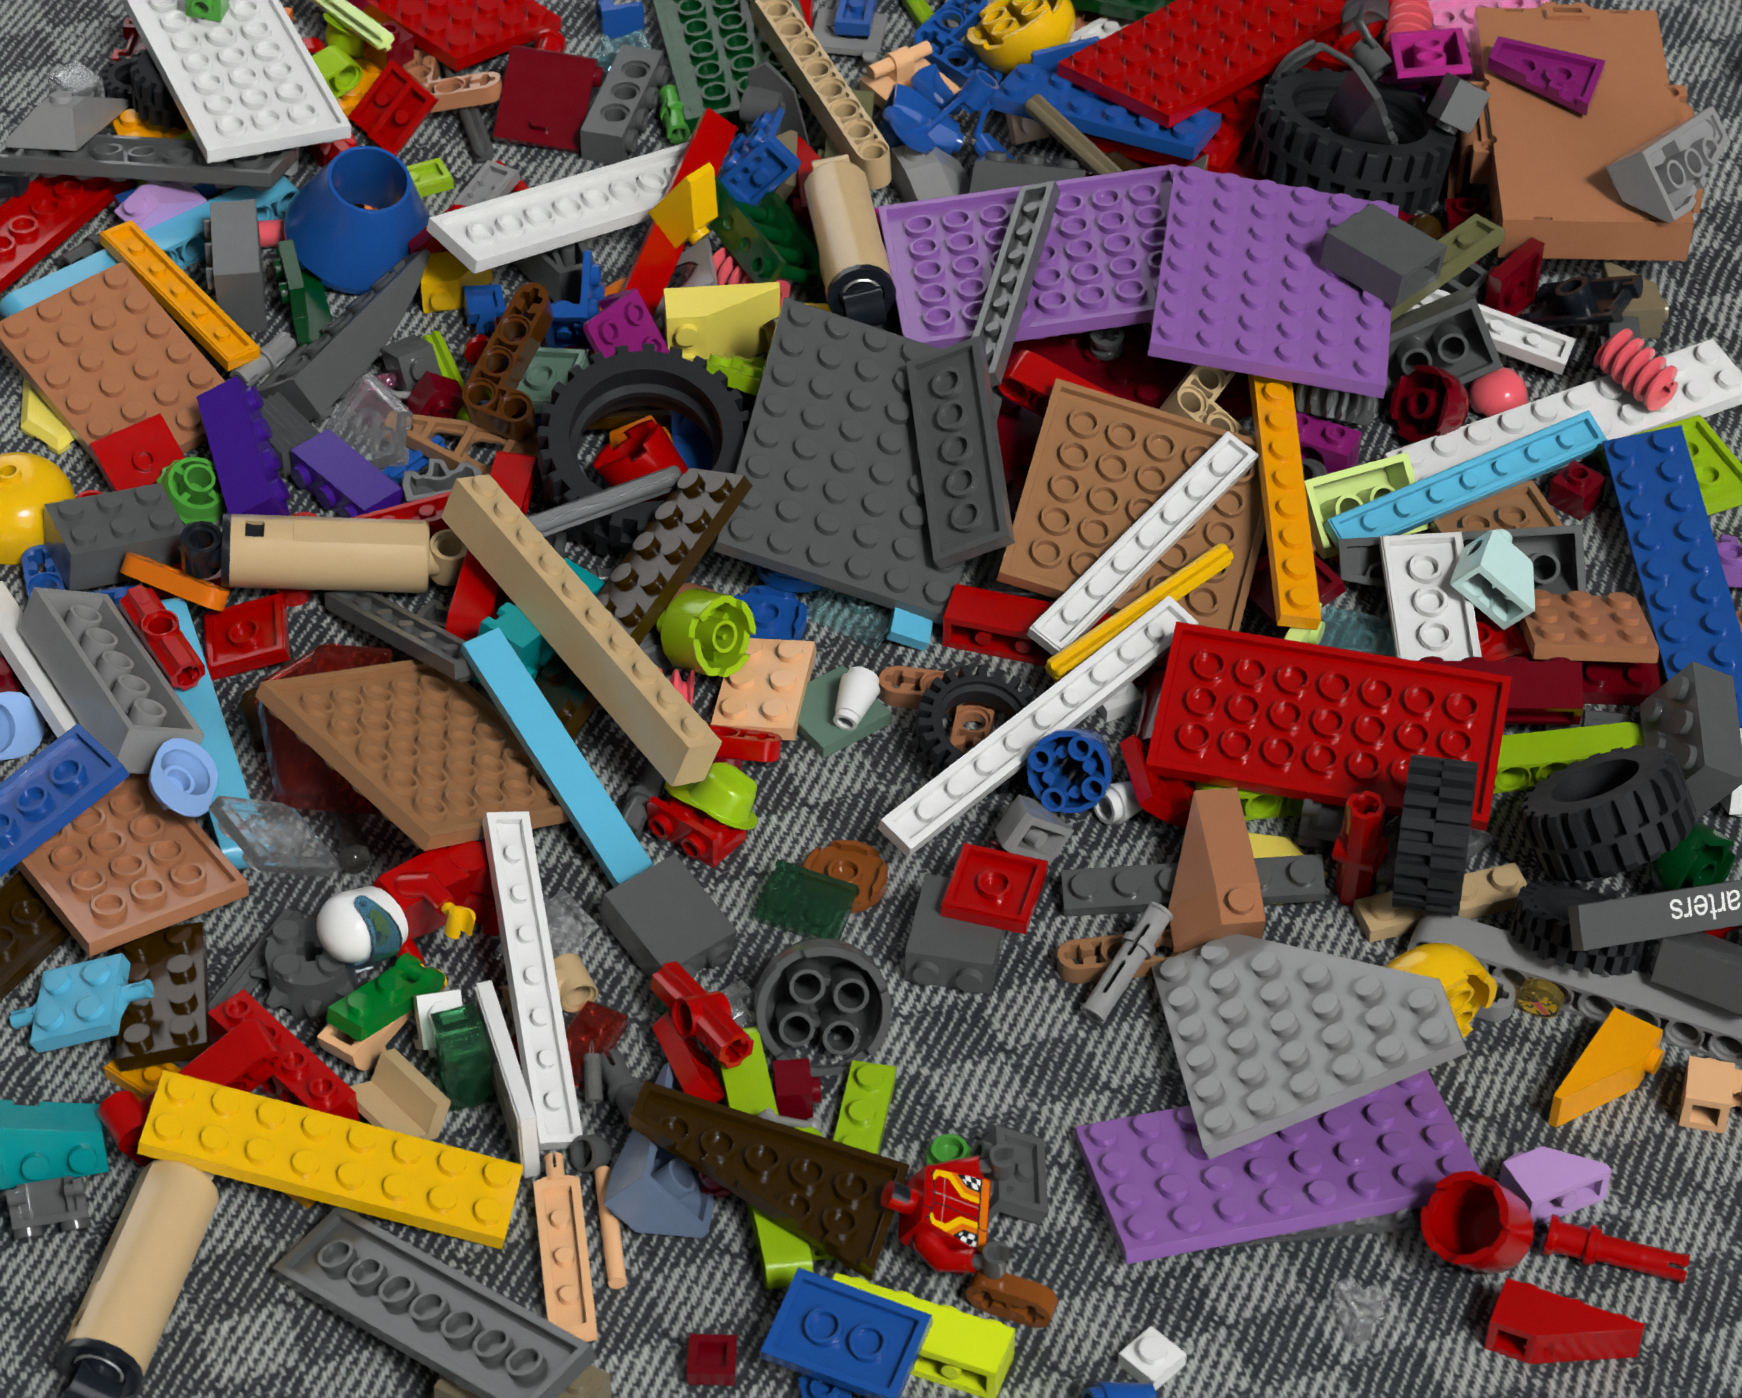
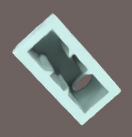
(1496, 578)

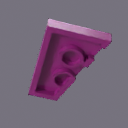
(1548, 71)

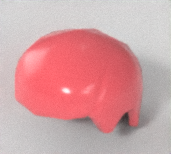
(1497, 392)

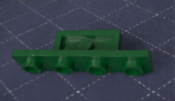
(302, 293)

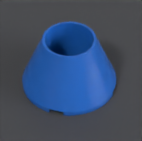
(349, 243)

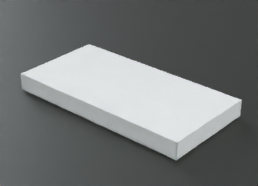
(1423, 607)
(509, 1081)

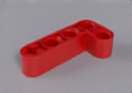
(236, 1060)

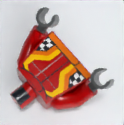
(948, 1213)

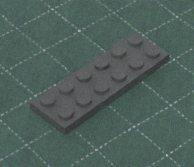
(959, 453)

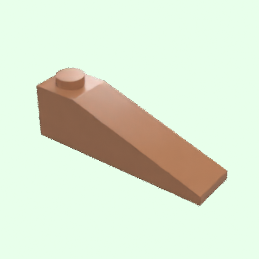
(1216, 875)

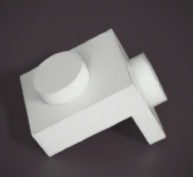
(431, 1003)

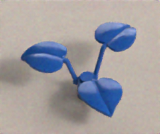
(971, 97)

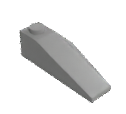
(65, 121)
(1671, 167)
(926, 175)

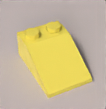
(720, 318)

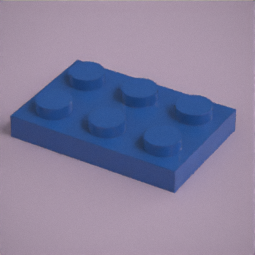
(846, 1336)

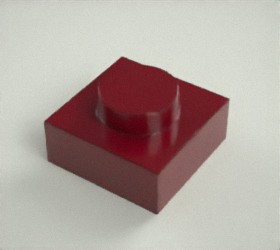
(712, 1359)

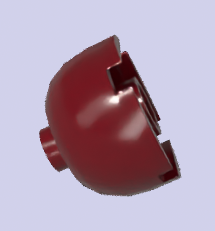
(1428, 403)

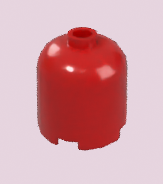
(642, 453)
(1477, 1223)

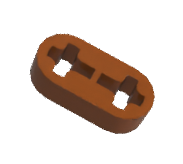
(1013, 1299)

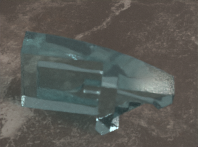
(609, 49)

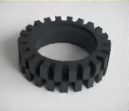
(957, 690)
(1544, 926)

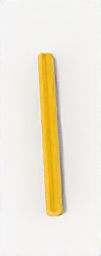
(1174, 586)

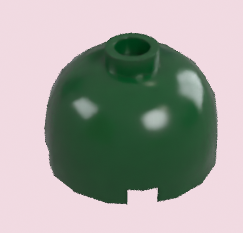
(1695, 861)

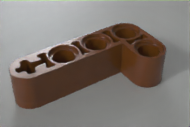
(528, 317)

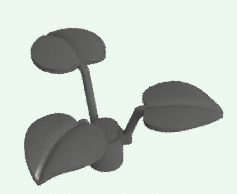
(1366, 52)

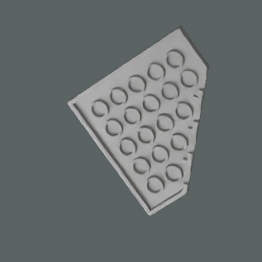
(1293, 1033)

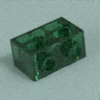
(462, 1057)

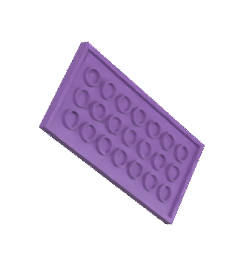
(1326, 1170)

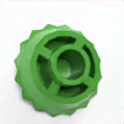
(194, 489)

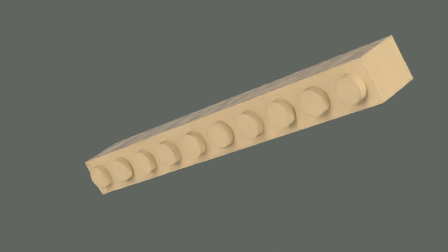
(581, 630)

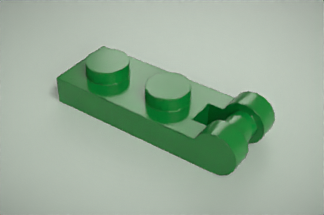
(384, 998)

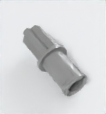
(269, 356)

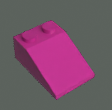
(1428, 56)

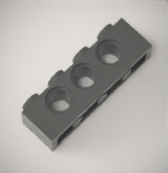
(623, 104)

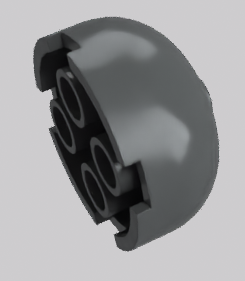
(794, 992)

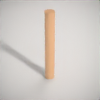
(610, 1233)

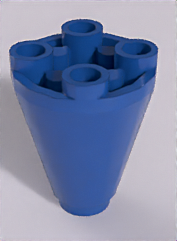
(1070, 770)

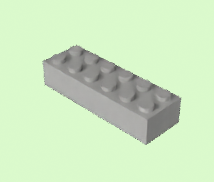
(105, 675)

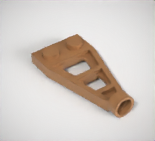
(425, 427)

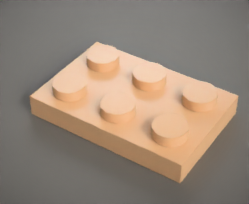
(767, 688)

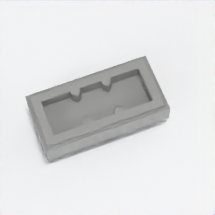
(489, 183)

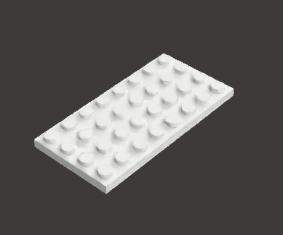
(240, 80)

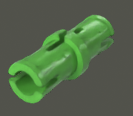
(672, 115)

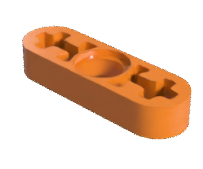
(174, 581)

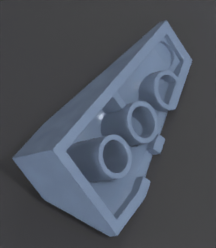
(657, 1189)

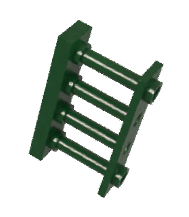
(769, 241)

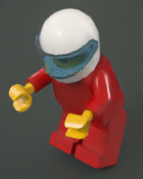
(409, 902)

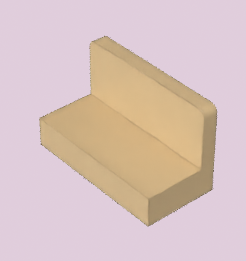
(402, 1098)

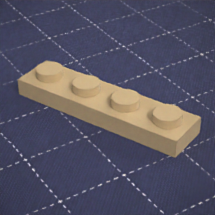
(1482, 895)

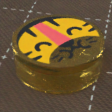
(1540, 998)

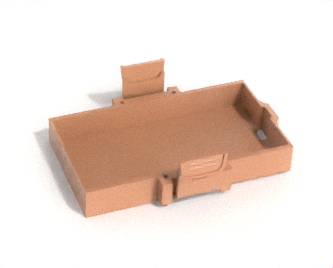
(1551, 161)

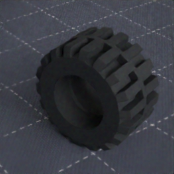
(151, 94)

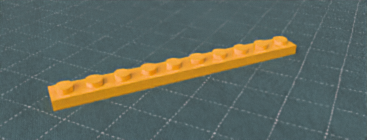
(1284, 503)

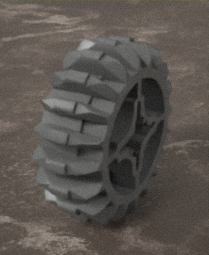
(1334, 404)

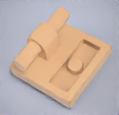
(898, 68)

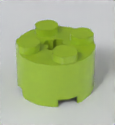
(706, 632)

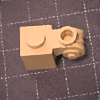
(1709, 1094)

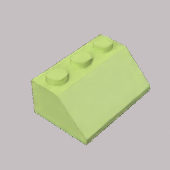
(1350, 488)

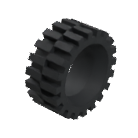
(1434, 834)

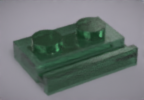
(806, 902)

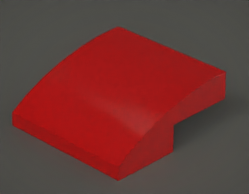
(393, 107)
(1159, 795)

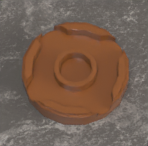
(855, 864)

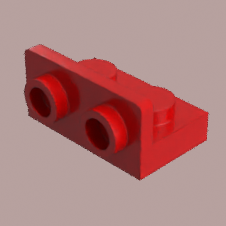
(692, 830)

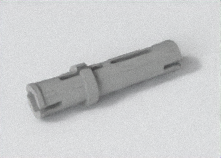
(1135, 949)

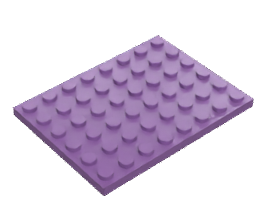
(1091, 274)
(1249, 287)

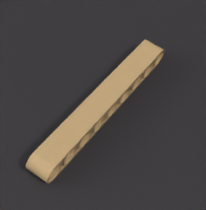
(823, 88)

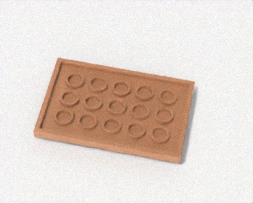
(110, 359)
(130, 869)

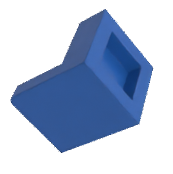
(620, 18)

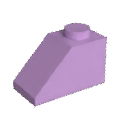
(158, 203)
(1554, 1181)

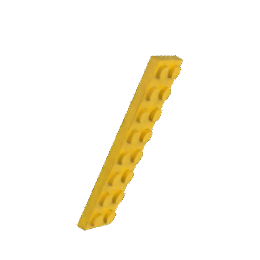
(331, 1159)

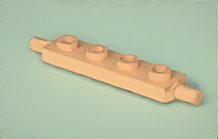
(564, 1251)

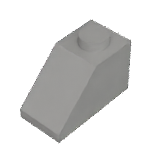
(1032, 830)

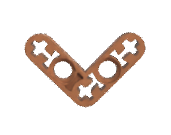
(454, 91)
(909, 698)

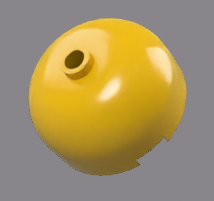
(1017, 28)
(25, 487)
(1461, 974)

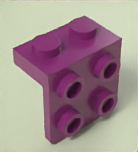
(623, 322)

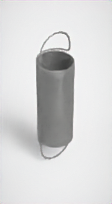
(592, 1078)

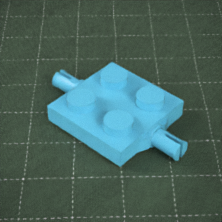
(81, 1003)

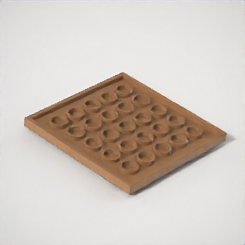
(1098, 473)
(415, 748)

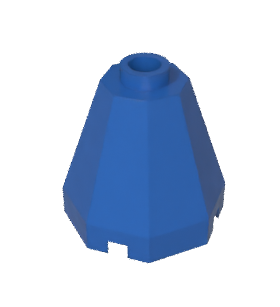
(945, 134)

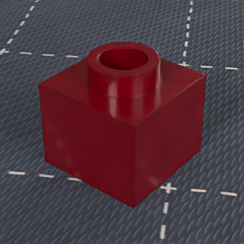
(401, 51)
(1459, 210)
(436, 396)
(1576, 490)
(795, 1088)

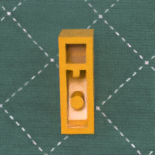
(1609, 1066)

